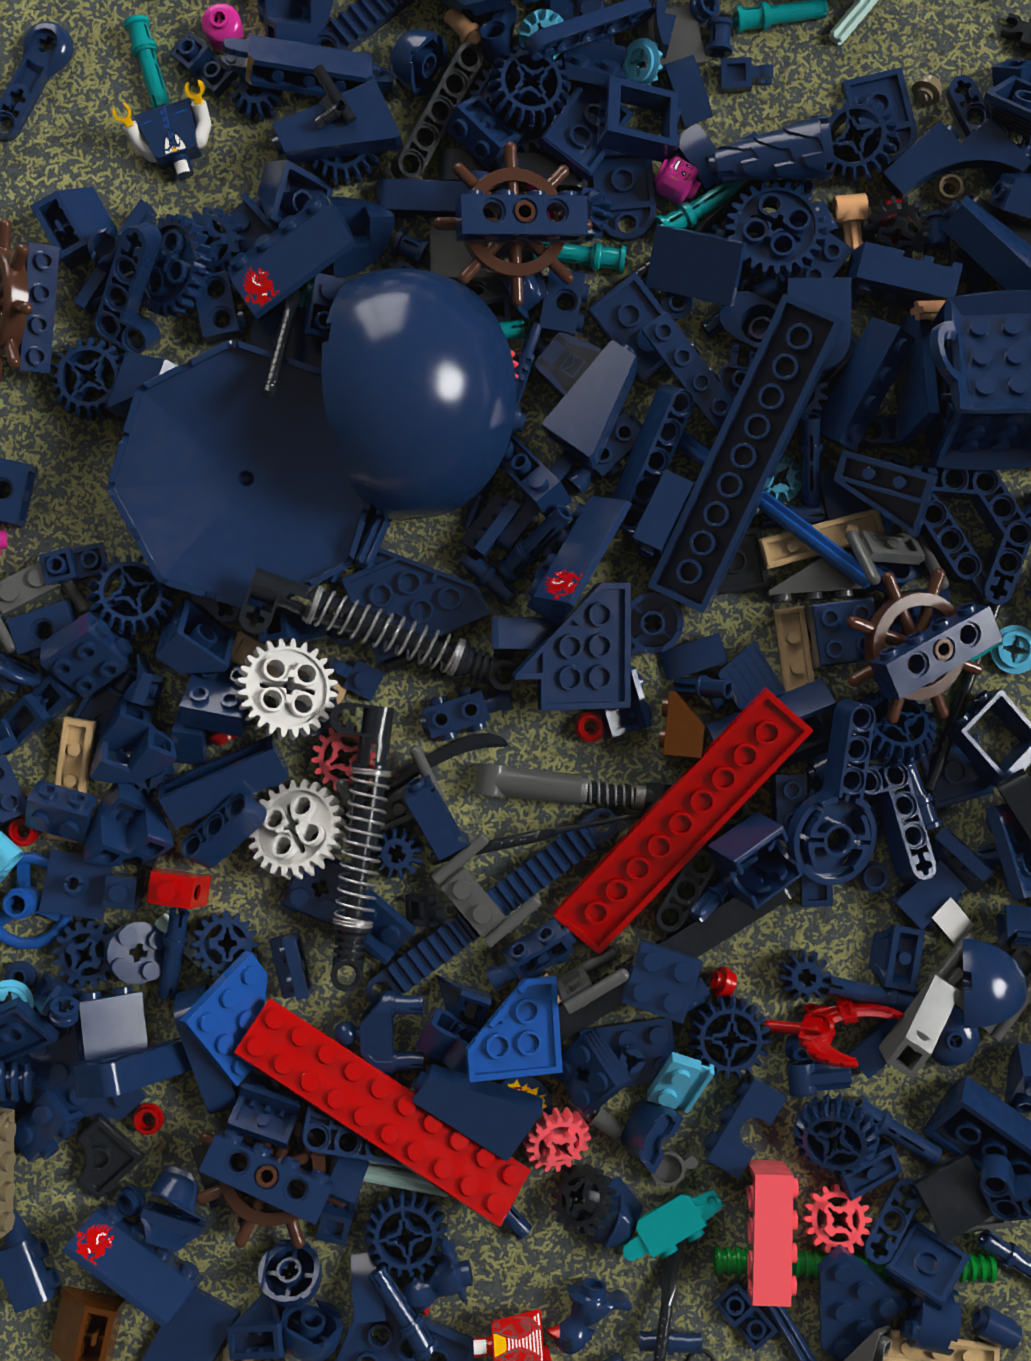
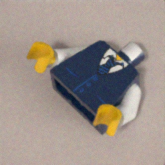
(171, 132)

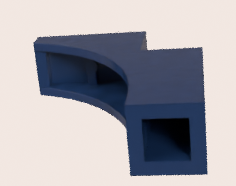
(942, 152)

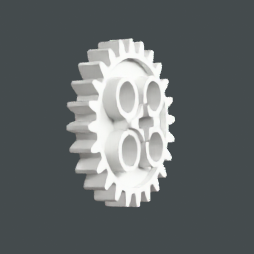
(285, 716)
(320, 817)

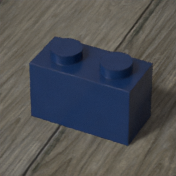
(923, 899)

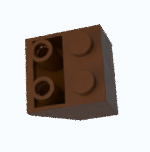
(684, 730)
(86, 1325)

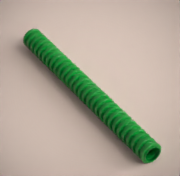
(735, 1261)

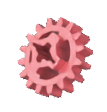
(337, 744)
(557, 1139)
(826, 1228)

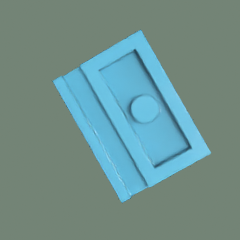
(680, 1082)

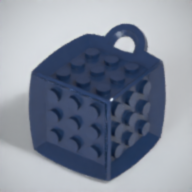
(982, 382)

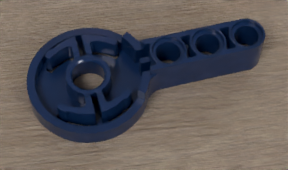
(834, 802)

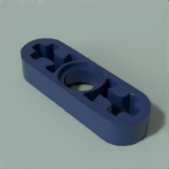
(887, 1245)

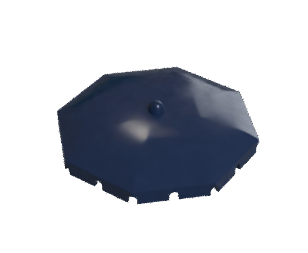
(235, 479)

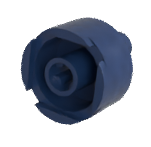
(930, 1328)

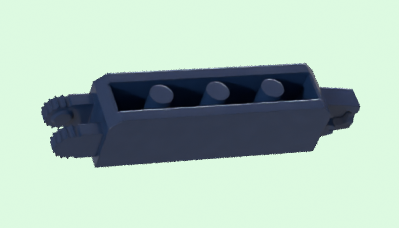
(290, 65)

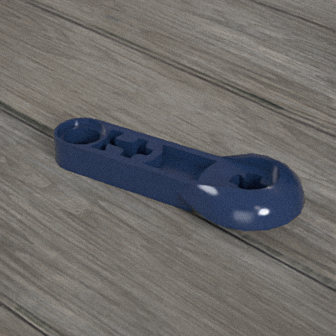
(34, 72)

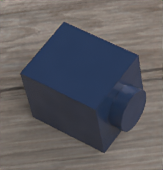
(123, 891)

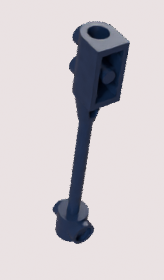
(24, 1268)

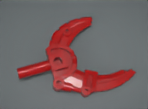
(819, 1028)

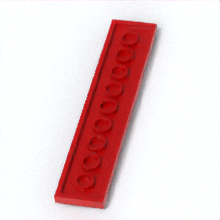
(682, 820)
(379, 1111)

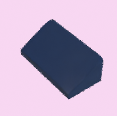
(879, 1170)

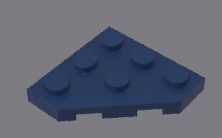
(852, 1302)

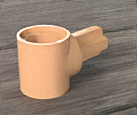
(850, 213)

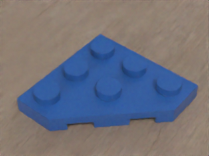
(226, 1014)
(520, 1035)

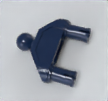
(377, 1033)

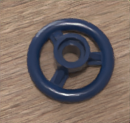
(16, 672)

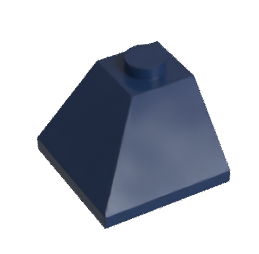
(287, 188)
(132, 373)

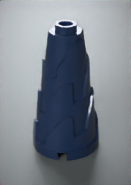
(782, 154)

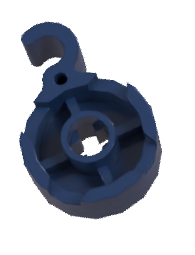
(671, 623)

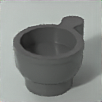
(673, 1167)

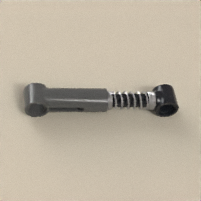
(562, 787)

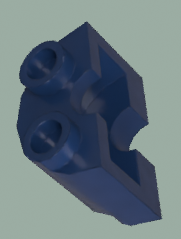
(647, 1131)

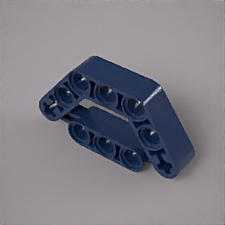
(1013, 518)

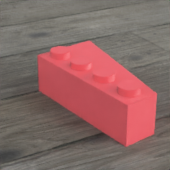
(771, 1233)

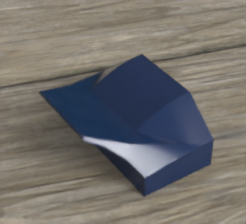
(147, 686)
(897, 956)
(169, 1226)

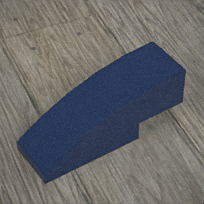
(39, 709)

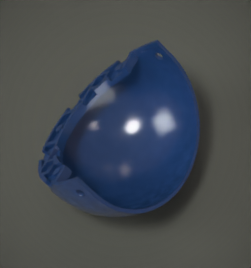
(416, 391)

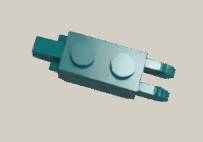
(671, 1223)

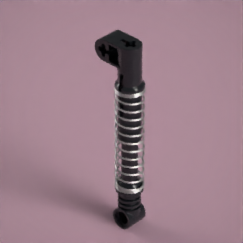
(369, 626)
(362, 835)

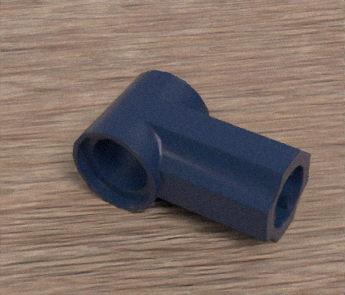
(497, 33)
(812, 1076)

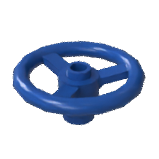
(15, 908)

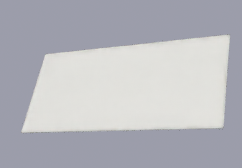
(952, 920)

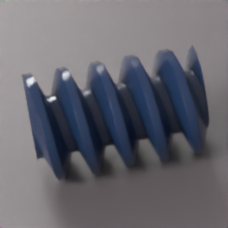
(17, 1082)

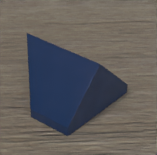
(465, 1001)
(256, 1332)

